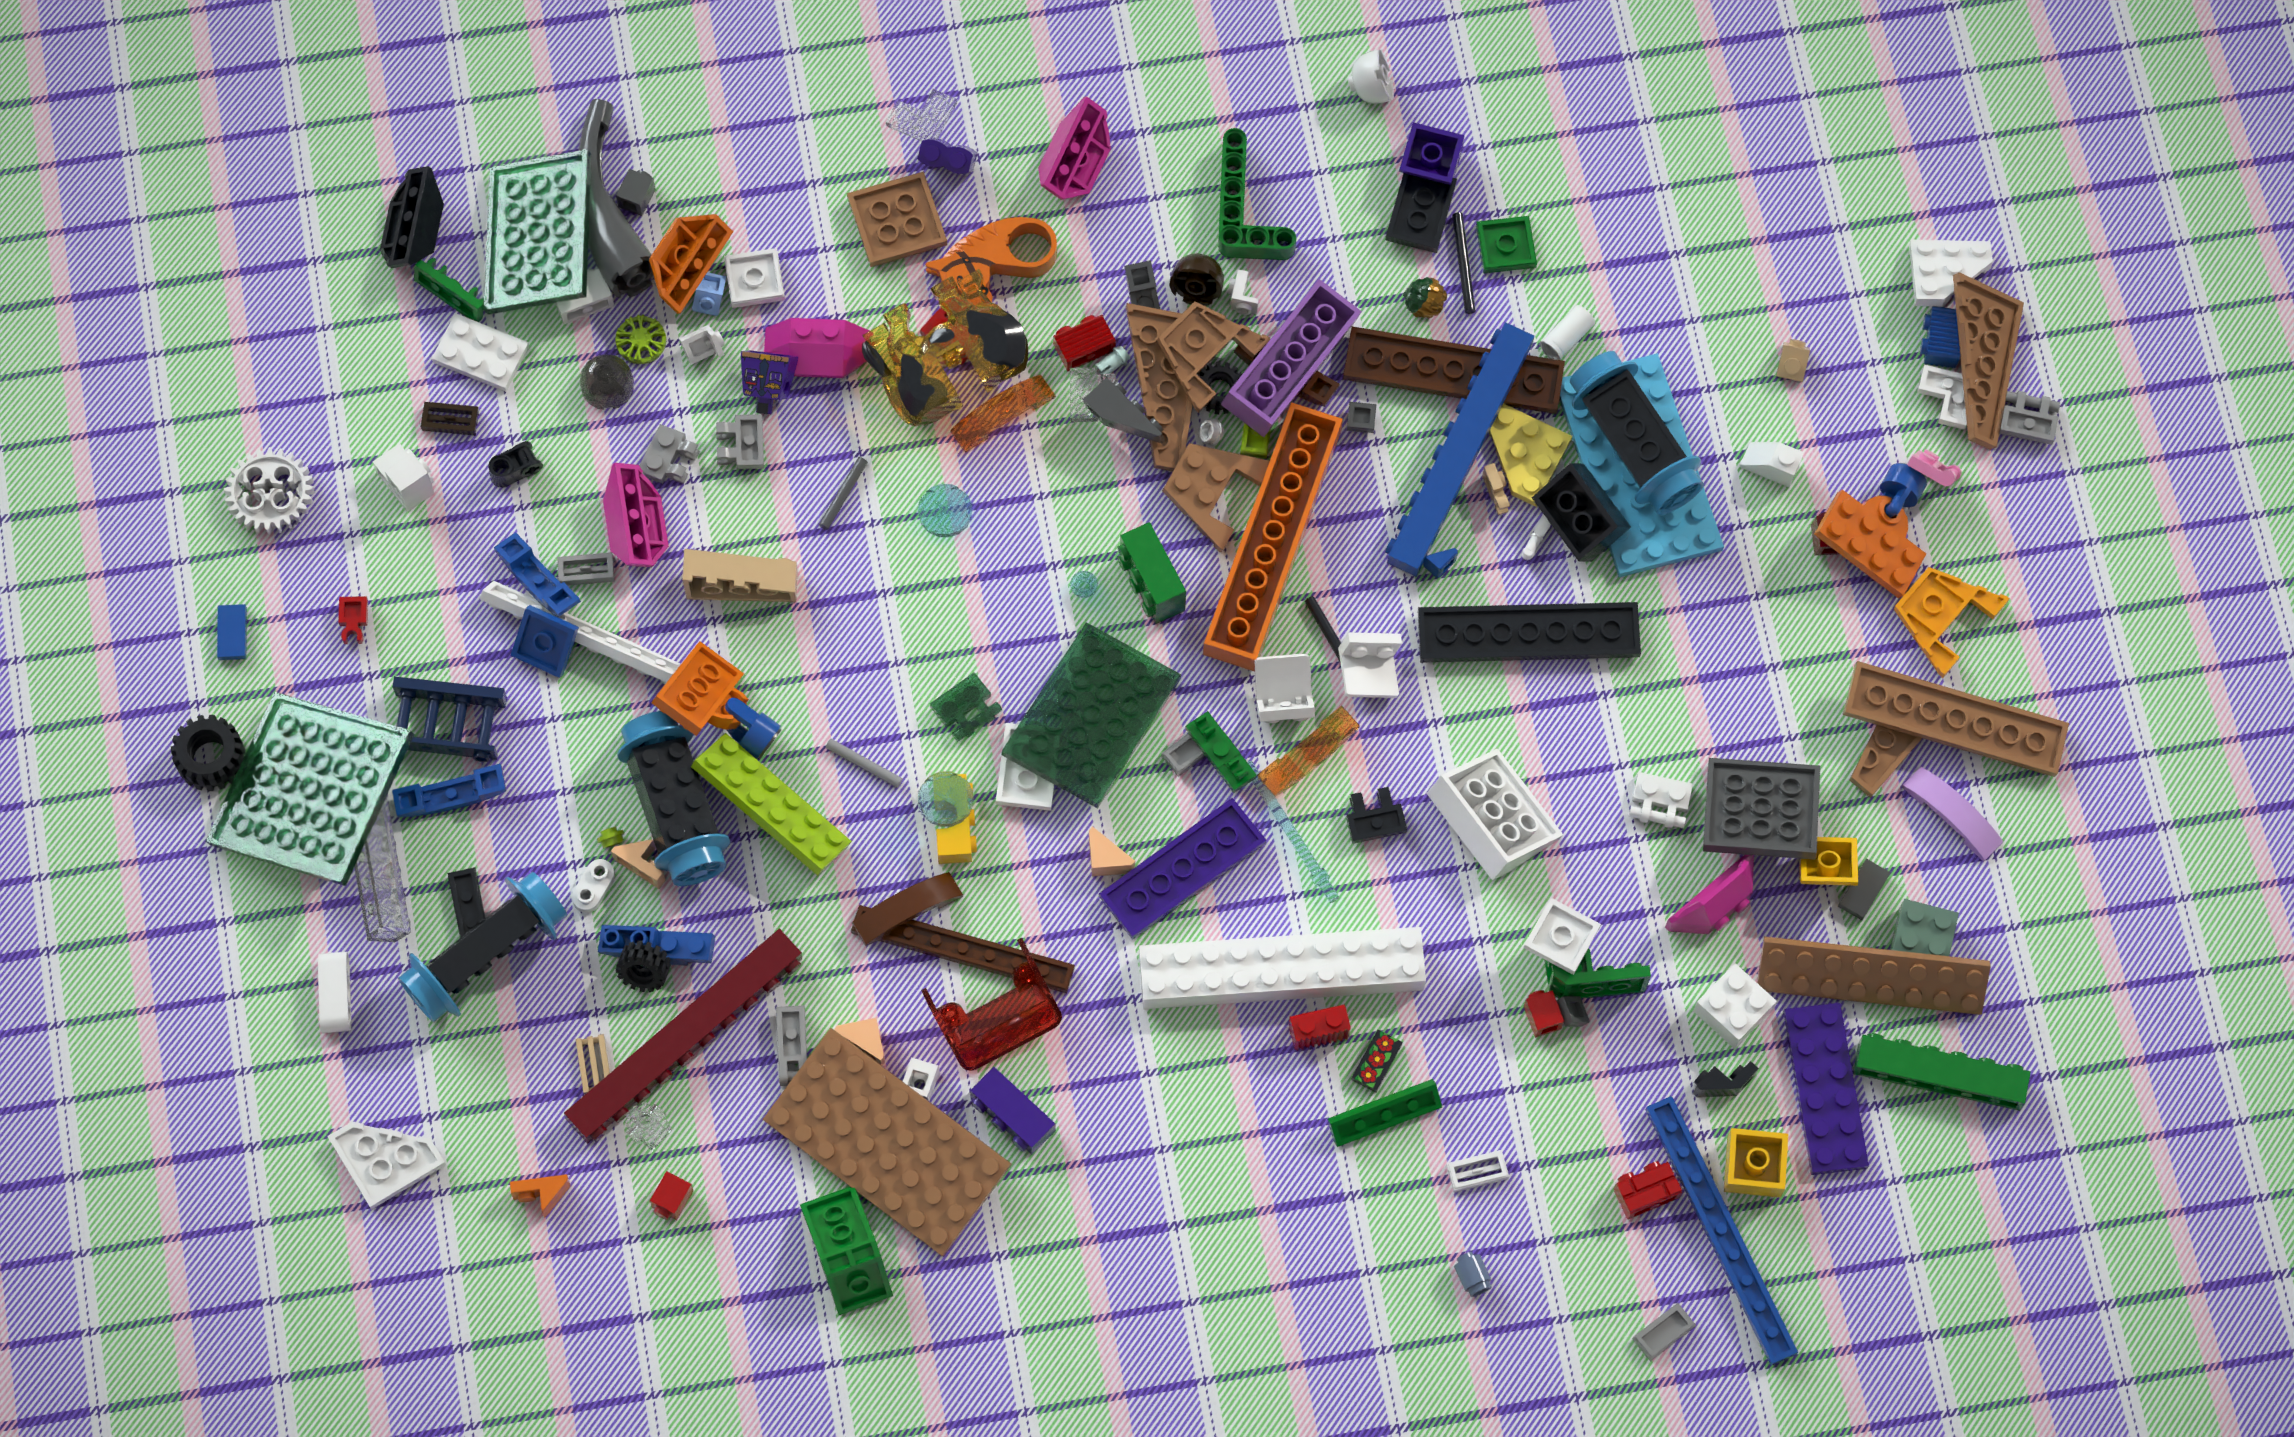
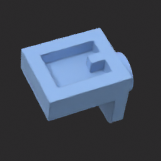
(709, 294)

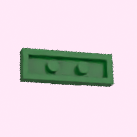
(449, 289)
(1220, 752)

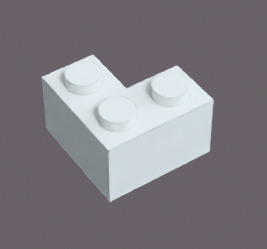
(405, 476)

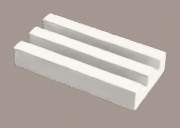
(1454, 1177)

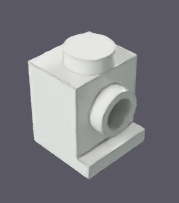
(922, 1072)

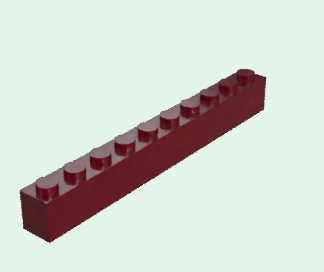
(683, 1036)

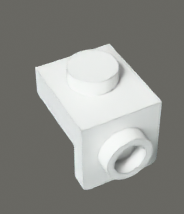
(1239, 302)
(702, 344)

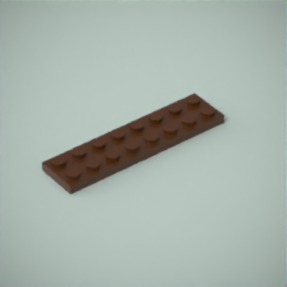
(1444, 368)

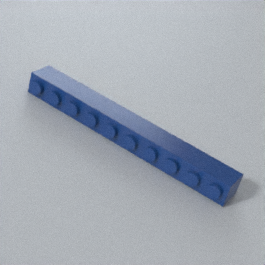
(1460, 448)

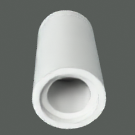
(1567, 333)

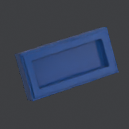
(232, 632)

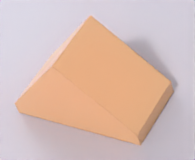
(1106, 856)
(865, 1036)

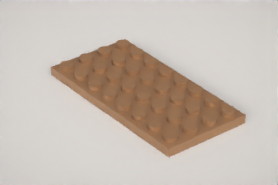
(887, 1142)

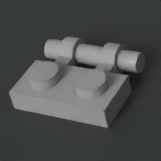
(2027, 423)

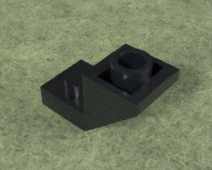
(1717, 1084)

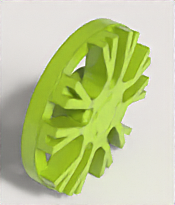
(640, 339)

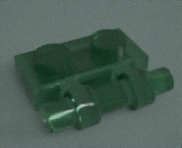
(962, 699)

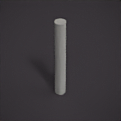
(864, 763)

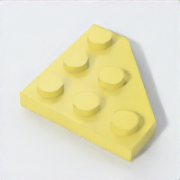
(1527, 451)

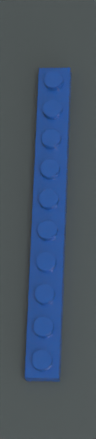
(1721, 1231)

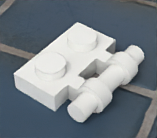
(1663, 793)

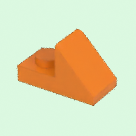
(549, 1190)

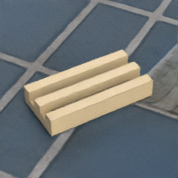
(590, 1041)

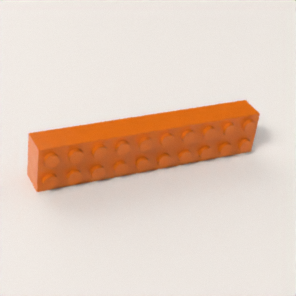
(1272, 536)

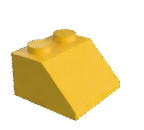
(1834, 863)

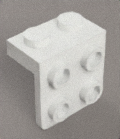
(1284, 688)

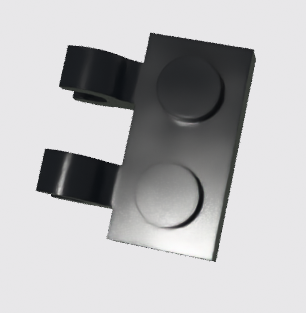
(1375, 823)

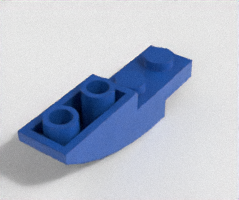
(679, 946)

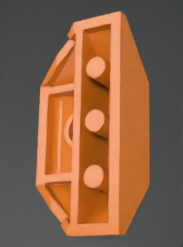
(687, 256)

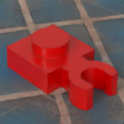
(352, 614)

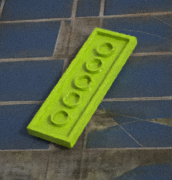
(771, 804)

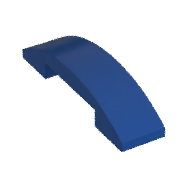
(535, 576)
(449, 794)

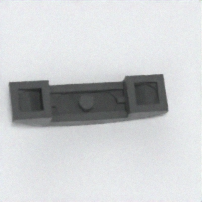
(1142, 284)

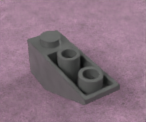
(1116, 411)

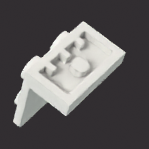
(1369, 664)

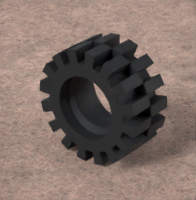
(1219, 373)
(648, 978)

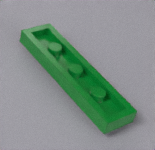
(1384, 1112)

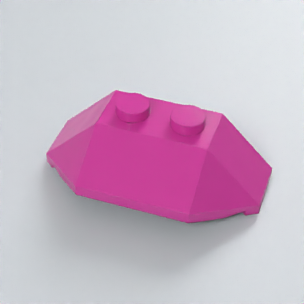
(1076, 151)
(822, 345)
(634, 516)
(1717, 901)

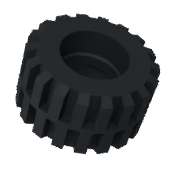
(198, 734)

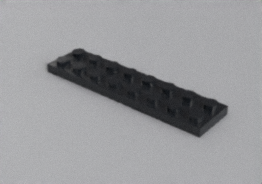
(1529, 632)

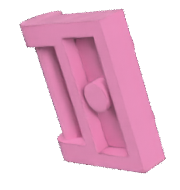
(1928, 464)

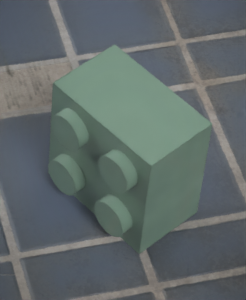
(1924, 929)

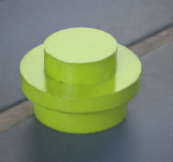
(610, 837)

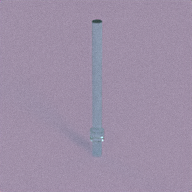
(1318, 875)

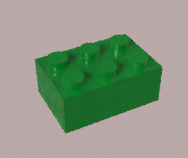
(1151, 573)

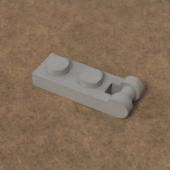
(791, 1040)

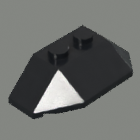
(412, 219)

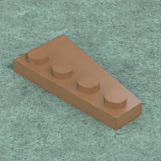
(1881, 758)

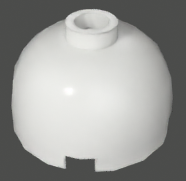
(1371, 78)

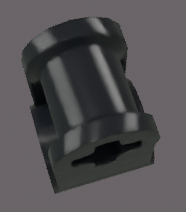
(518, 461)

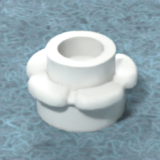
(1211, 431)

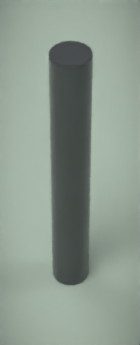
(843, 493)

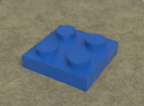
(544, 641)

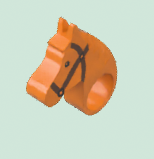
(989, 252)

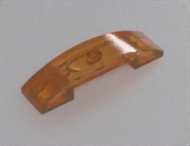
(1000, 410)
(1310, 752)

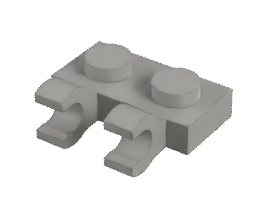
(749, 442)
(662, 452)

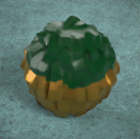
(1425, 297)

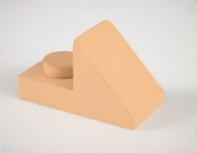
(635, 857)

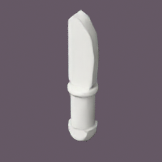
(1536, 538)

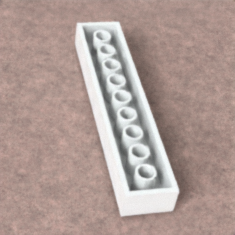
(1282, 968)

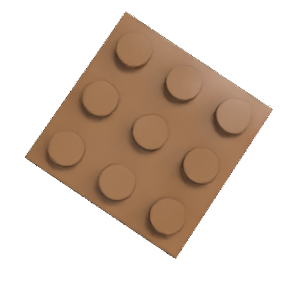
(897, 219)

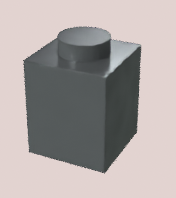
(636, 191)

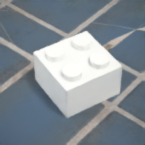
(1734, 1006)

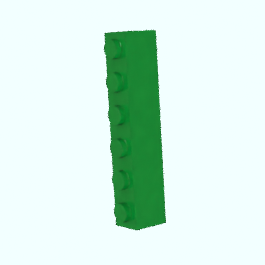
(1941, 1071)

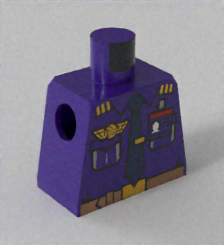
(767, 377)

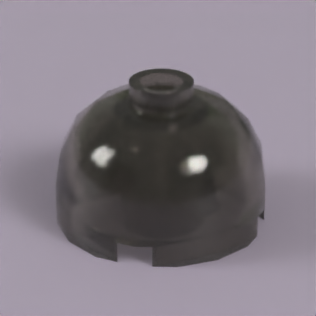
(606, 382)

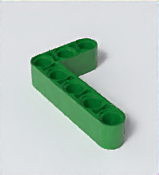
(1234, 205)

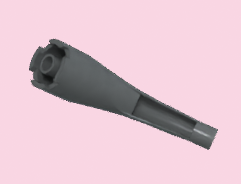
(612, 240)

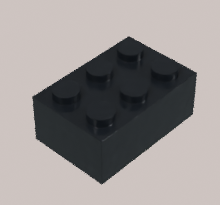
(1581, 512)

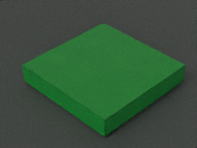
(1506, 244)

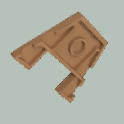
(1196, 340)
(1200, 482)

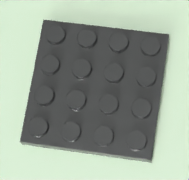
(1762, 808)

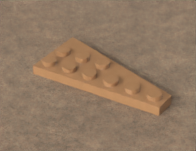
(1987, 342)
(1159, 386)

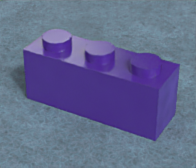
(1012, 1111)

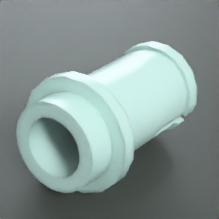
(1113, 361)

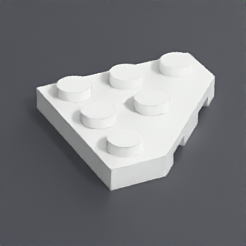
(1936, 263)
(384, 1159)

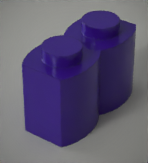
(938, 153)

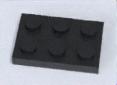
(1420, 212)

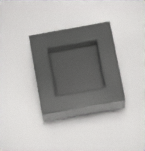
(1361, 417)
(1573, 1011)

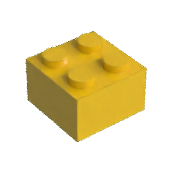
(1756, 1162)

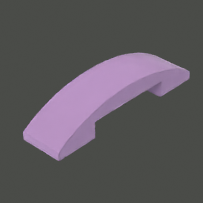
(1955, 811)

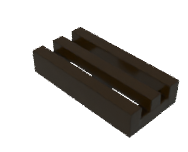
(449, 428)

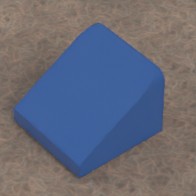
(1440, 562)

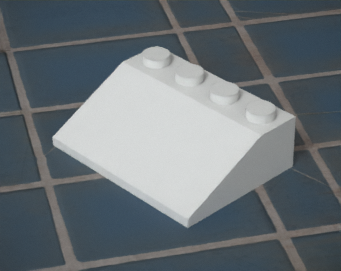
(1494, 813)

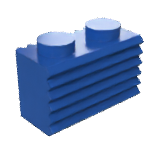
(1942, 339)

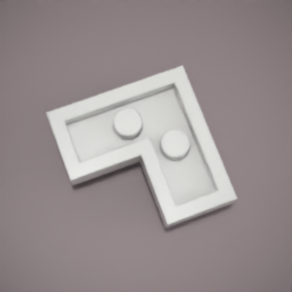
(1949, 387)

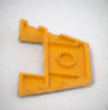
(1934, 605)

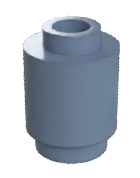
(1473, 1274)

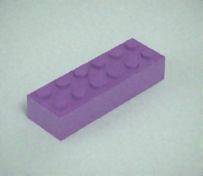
(1291, 358)

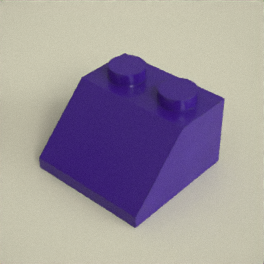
(1432, 153)

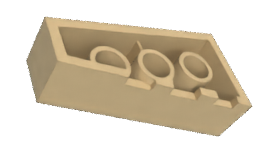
(738, 577)

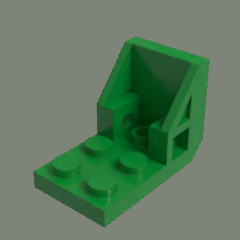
(1598, 983)
(847, 1250)

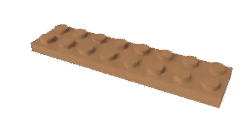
(1956, 718)
(1873, 975)

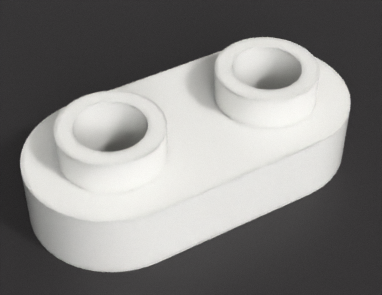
(593, 884)

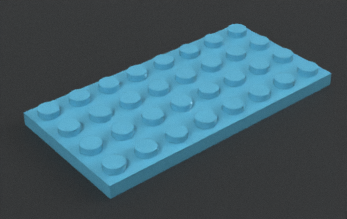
(1652, 538)

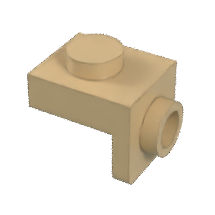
(1793, 360)

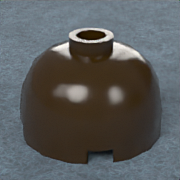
(1197, 279)

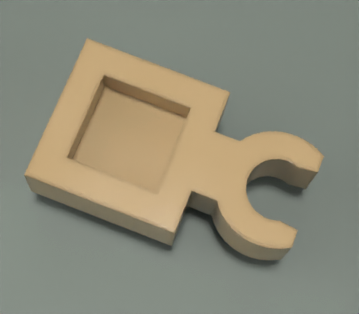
(1495, 483)

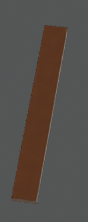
(973, 951)

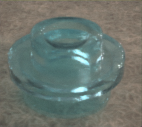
(1084, 576)

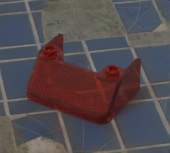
(1001, 1023)

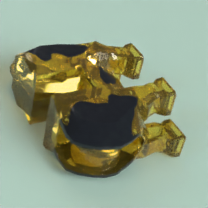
(915, 365)

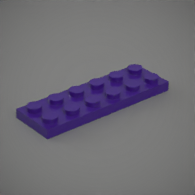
(1182, 868)
(1825, 1088)

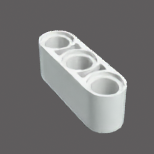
(334, 992)

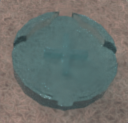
(945, 510)
(945, 799)

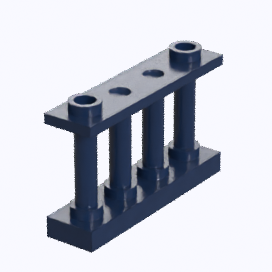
(462, 695)

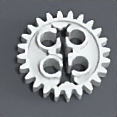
(270, 468)

